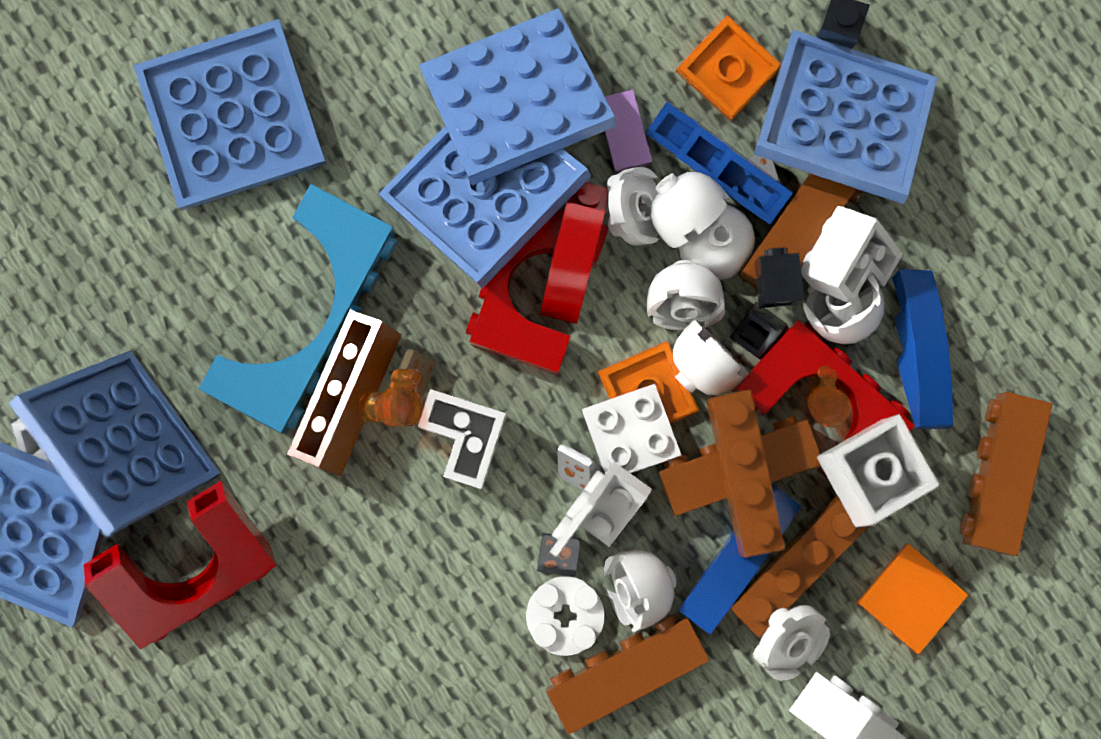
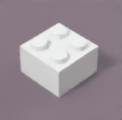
(877, 471)

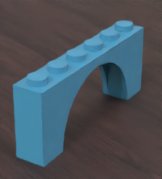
(278, 389)

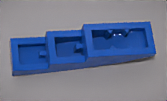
(719, 160)
(925, 354)
(730, 573)

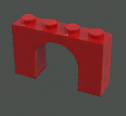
(503, 329)
(799, 356)
(152, 608)

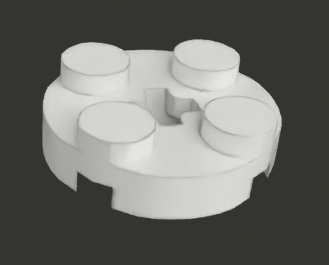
(626, 192)
(582, 601)
(791, 641)

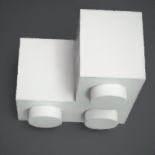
(847, 253)
(473, 429)
(837, 715)

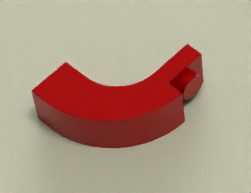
(574, 253)

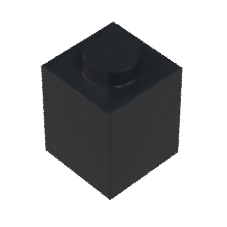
(843, 22)
(779, 278)

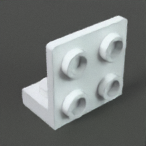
(607, 508)

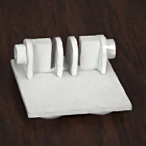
(632, 431)

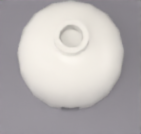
(686, 205)
(723, 246)
(685, 294)
(844, 321)
(705, 362)
(641, 586)

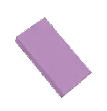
(627, 140)

